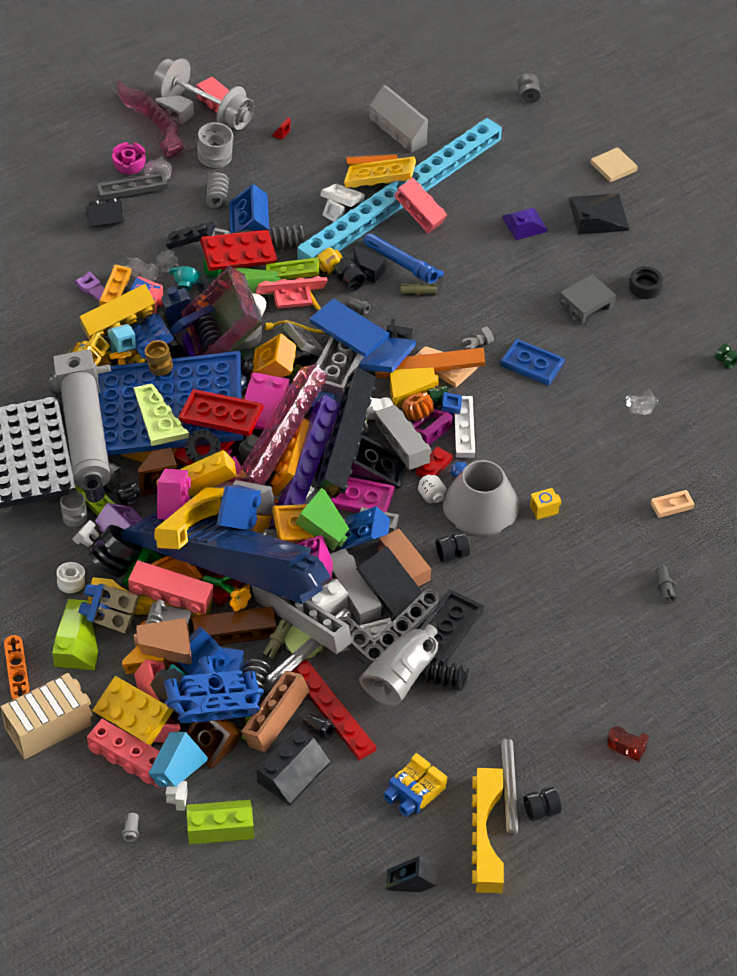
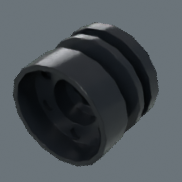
(113, 552)

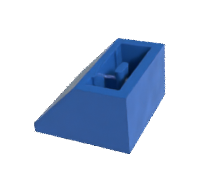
(366, 527)

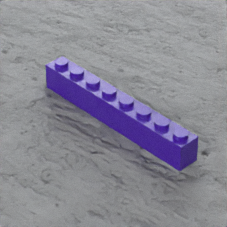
(319, 429)

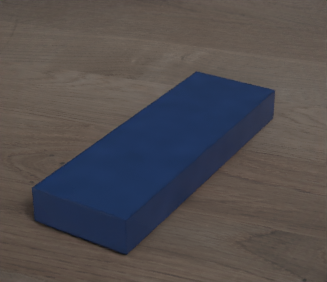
(190, 320)

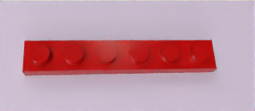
(333, 709)

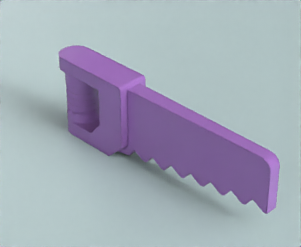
(93, 288)

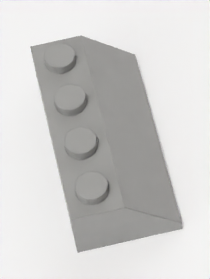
(399, 119)

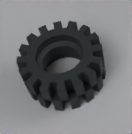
(195, 438)

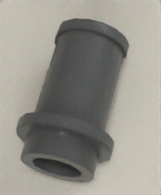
(361, 306)

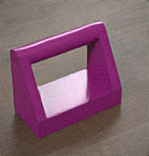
(436, 429)

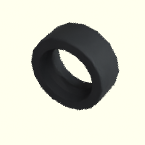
(649, 273)

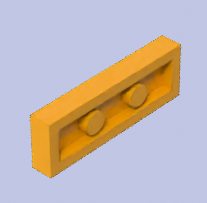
(116, 284)

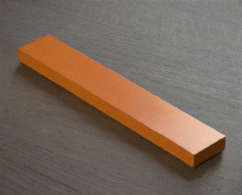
(442, 361)

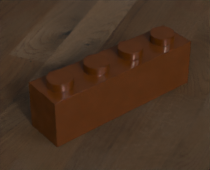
(238, 625)

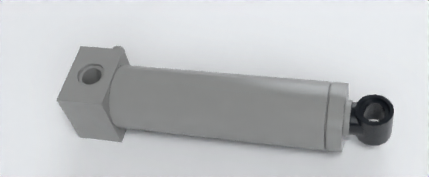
(84, 426)

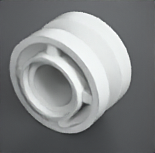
(70, 577)

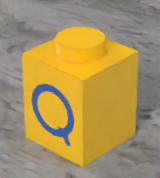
(545, 503)

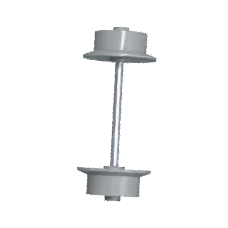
(172, 79)

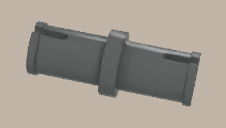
(665, 584)

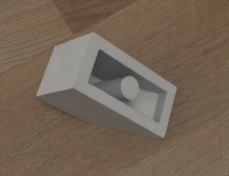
(177, 108)

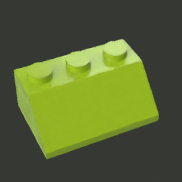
(220, 822)

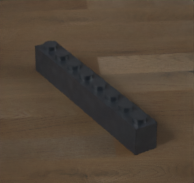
(346, 433)

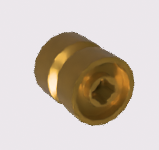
(158, 358)

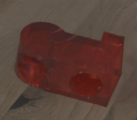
(627, 743)

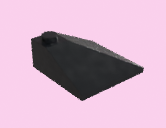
(598, 213)

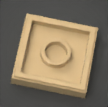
(614, 164)

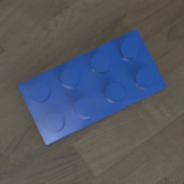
(150, 330)

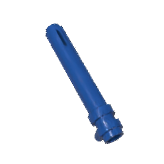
(419, 268)

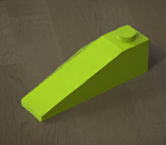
(75, 640)

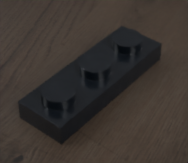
(189, 235)

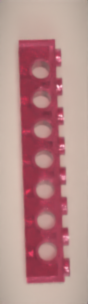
(282, 425)

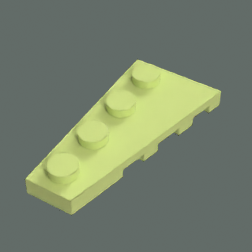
(158, 417)

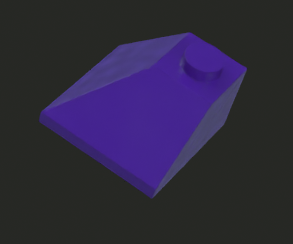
(524, 223)

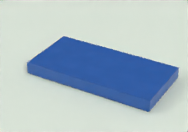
(349, 327)

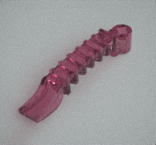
(142, 102)

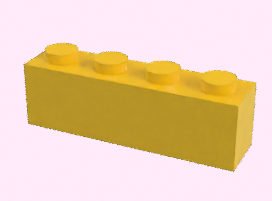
(210, 472)

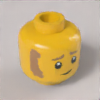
(329, 259)

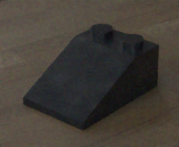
(377, 463)

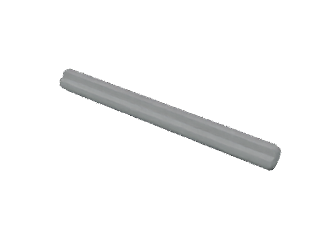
(299, 655)

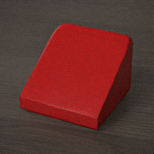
(283, 130)

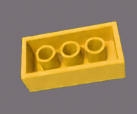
(118, 312)

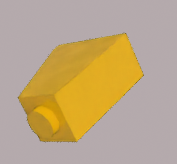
(409, 381)

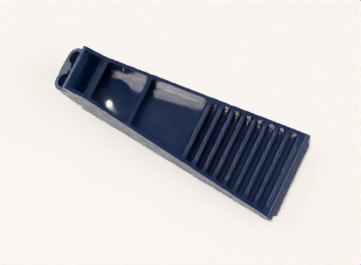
(241, 555)

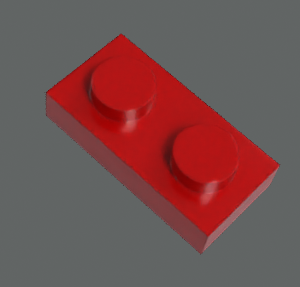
(438, 461)

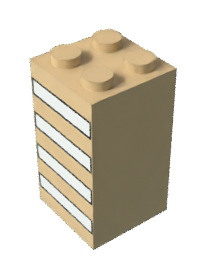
(46, 715)

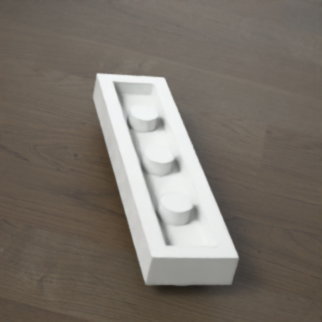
(465, 429)

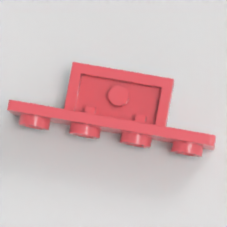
(292, 292)

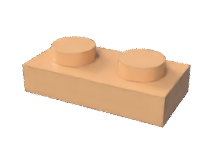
(672, 503)

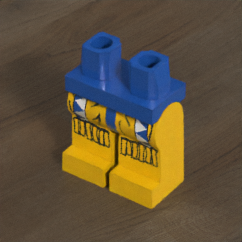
(415, 786)

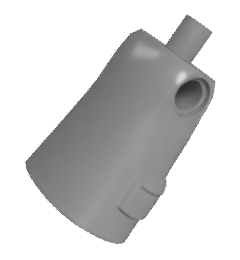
(399, 666)

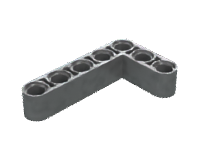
(391, 632)

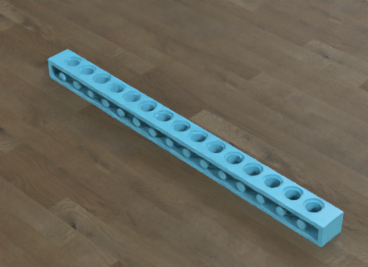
(384, 204)

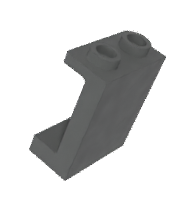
(586, 298)

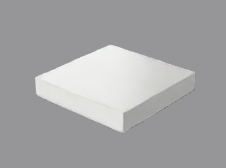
(343, 195)

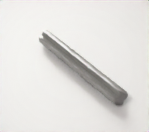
(509, 786)

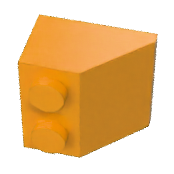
(275, 357)

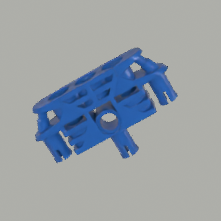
(207, 703)

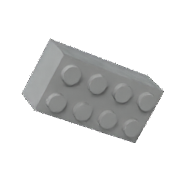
(337, 363)

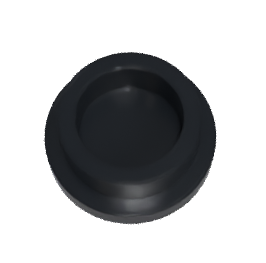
(246, 367)

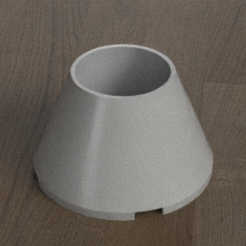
(479, 511)

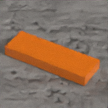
(367, 159)

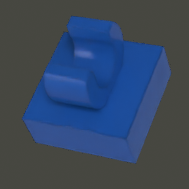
(451, 403)

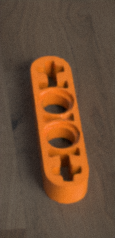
(14, 670)

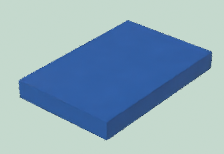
(388, 355)
(532, 362)

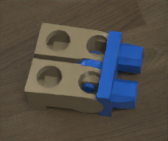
(110, 606)

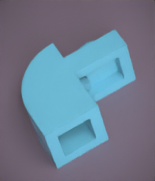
(122, 338)

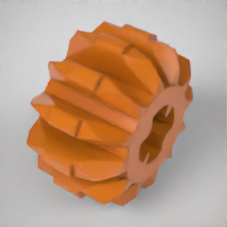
(417, 406)

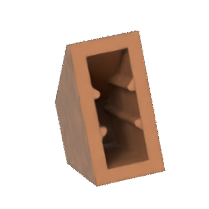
(165, 640)

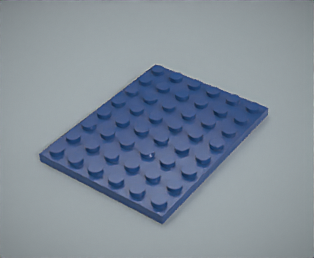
(121, 413)

